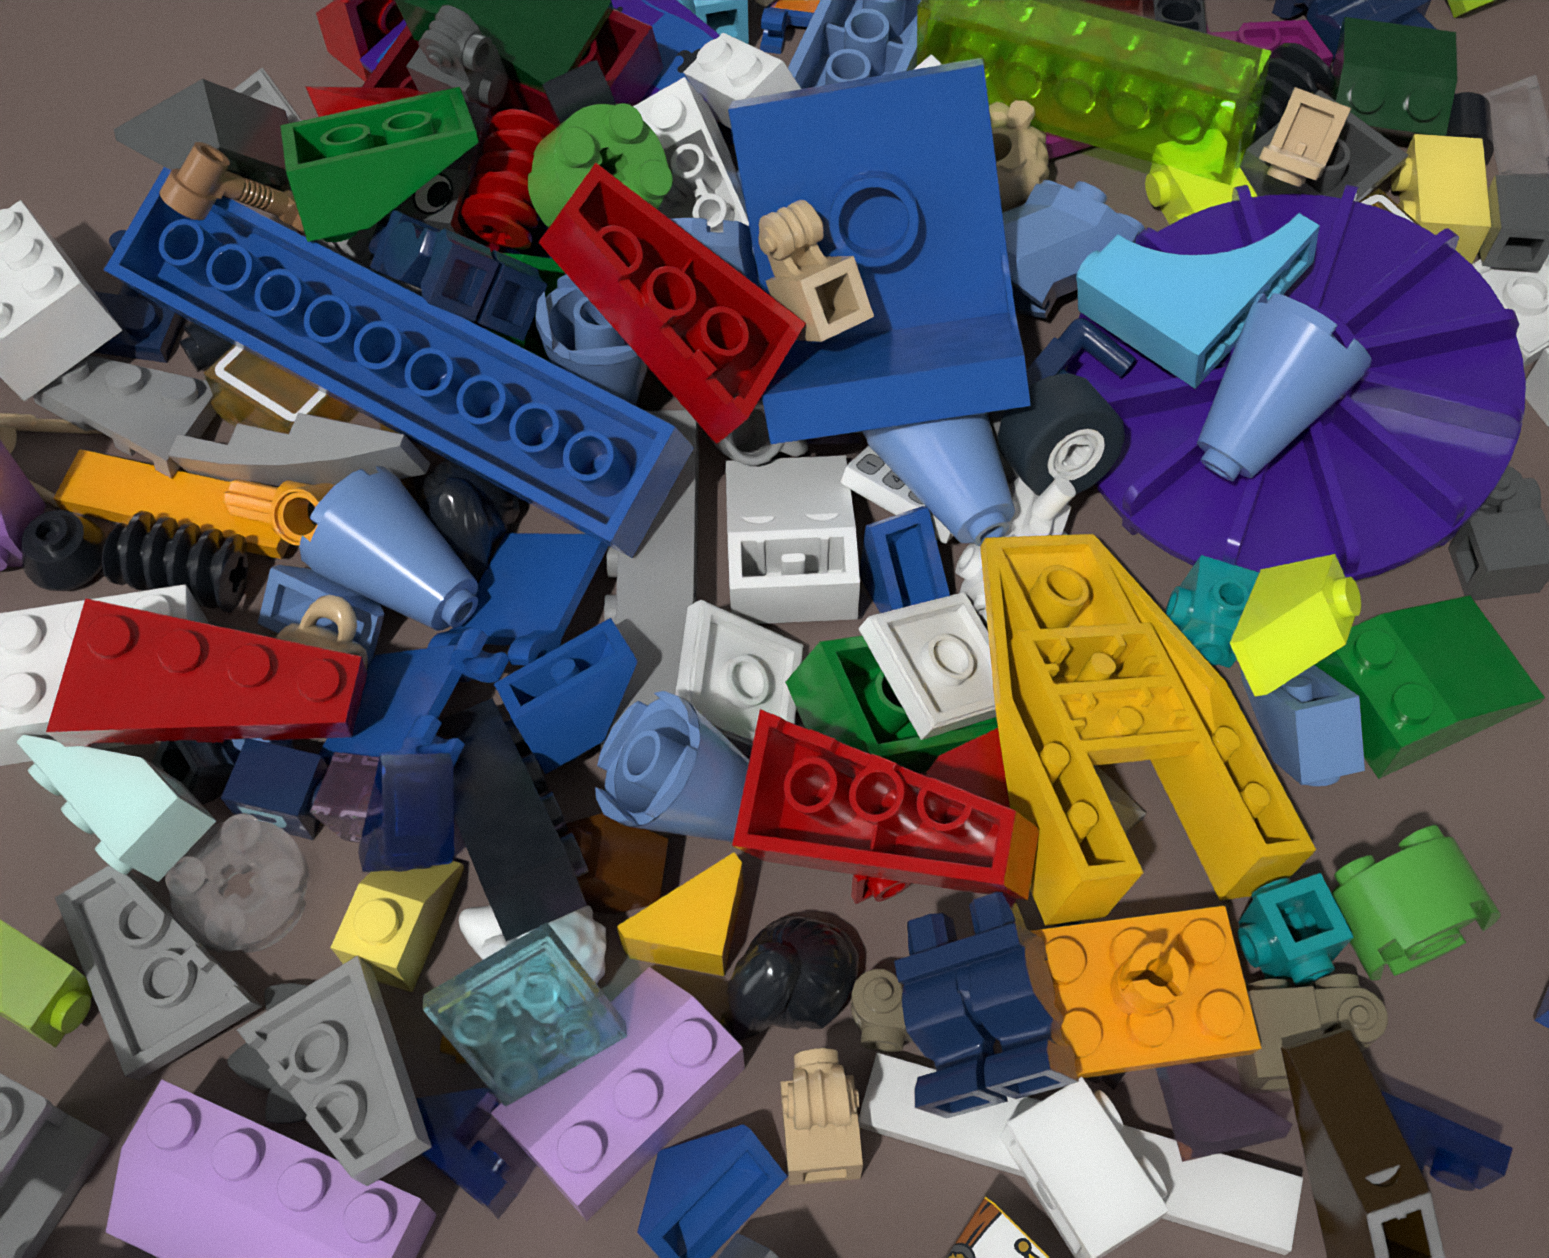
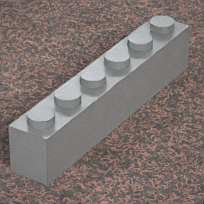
(659, 581)

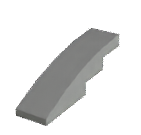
(311, 453)

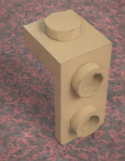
(1304, 137)

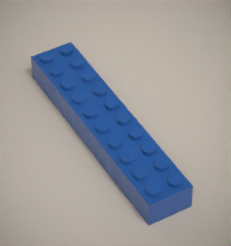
(408, 365)

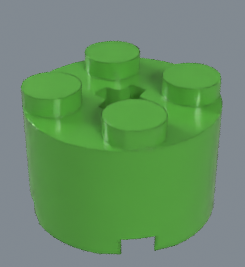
(600, 134)
(1411, 903)

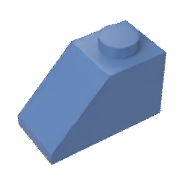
(1311, 727)

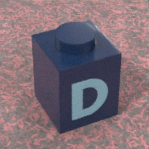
(276, 786)

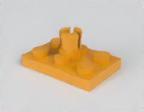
(1150, 991)

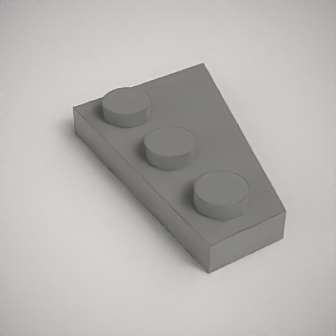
(132, 406)
(147, 972)
(344, 1070)

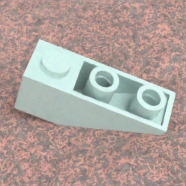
(129, 804)

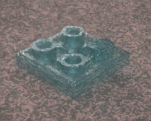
(525, 1015)

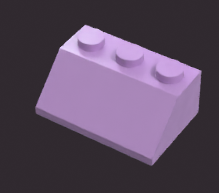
(629, 1100)

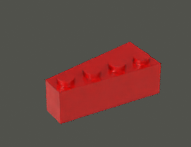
(672, 301)
(179, 679)
(867, 816)

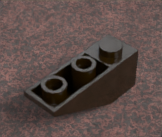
(1356, 1158)

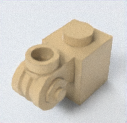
(814, 287)
(821, 1120)

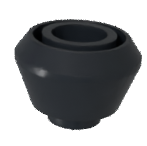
(62, 550)

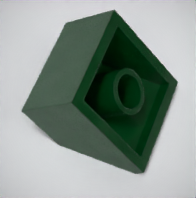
(1396, 77)

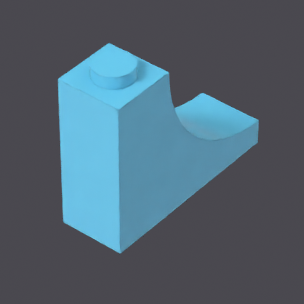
(1189, 306)

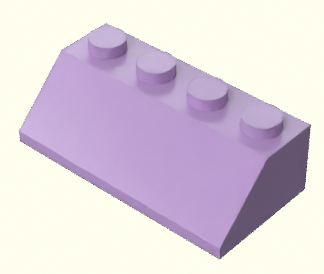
(229, 1188)

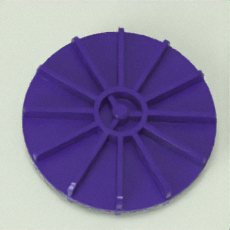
(1389, 460)

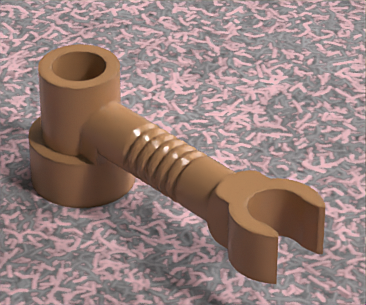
(204, 179)

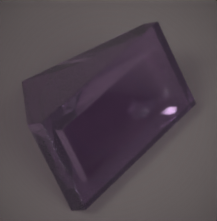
(1214, 1115)

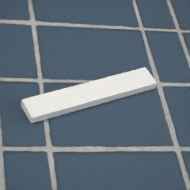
(1204, 1193)

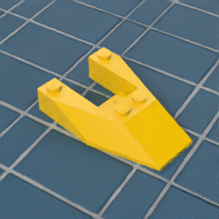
(1106, 678)

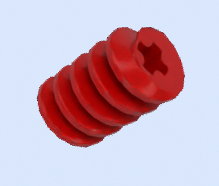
(499, 194)

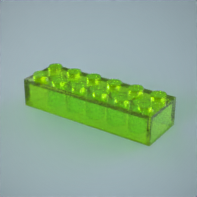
(1109, 77)

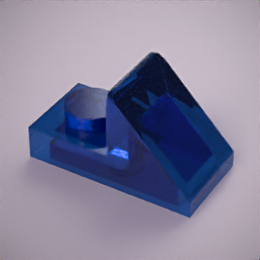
(409, 814)
(451, 1125)
(1452, 1151)

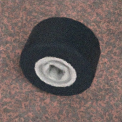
(1061, 434)

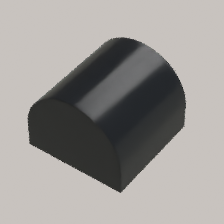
(577, 90)
(1472, 119)
(197, 765)

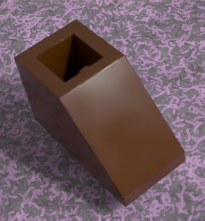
(621, 863)

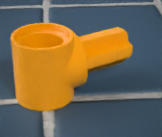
(281, 506)

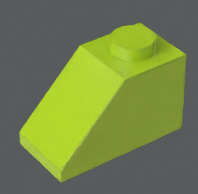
(40, 988)

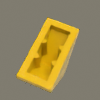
(690, 924)

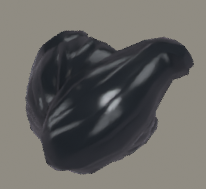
(467, 513)
(791, 978)

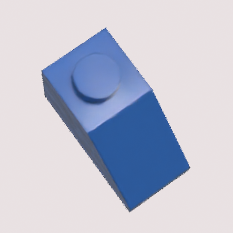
(570, 694)

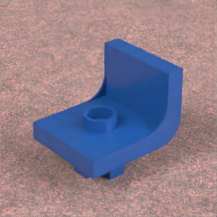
(913, 194)

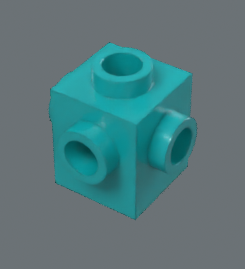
(1210, 606)
(1293, 930)

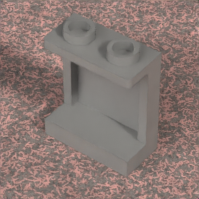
(41, 1166)

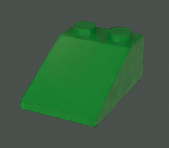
(370, 159)
(1428, 680)
(850, 699)

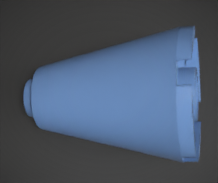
(586, 343)
(1276, 385)
(952, 471)
(389, 550)
(671, 771)

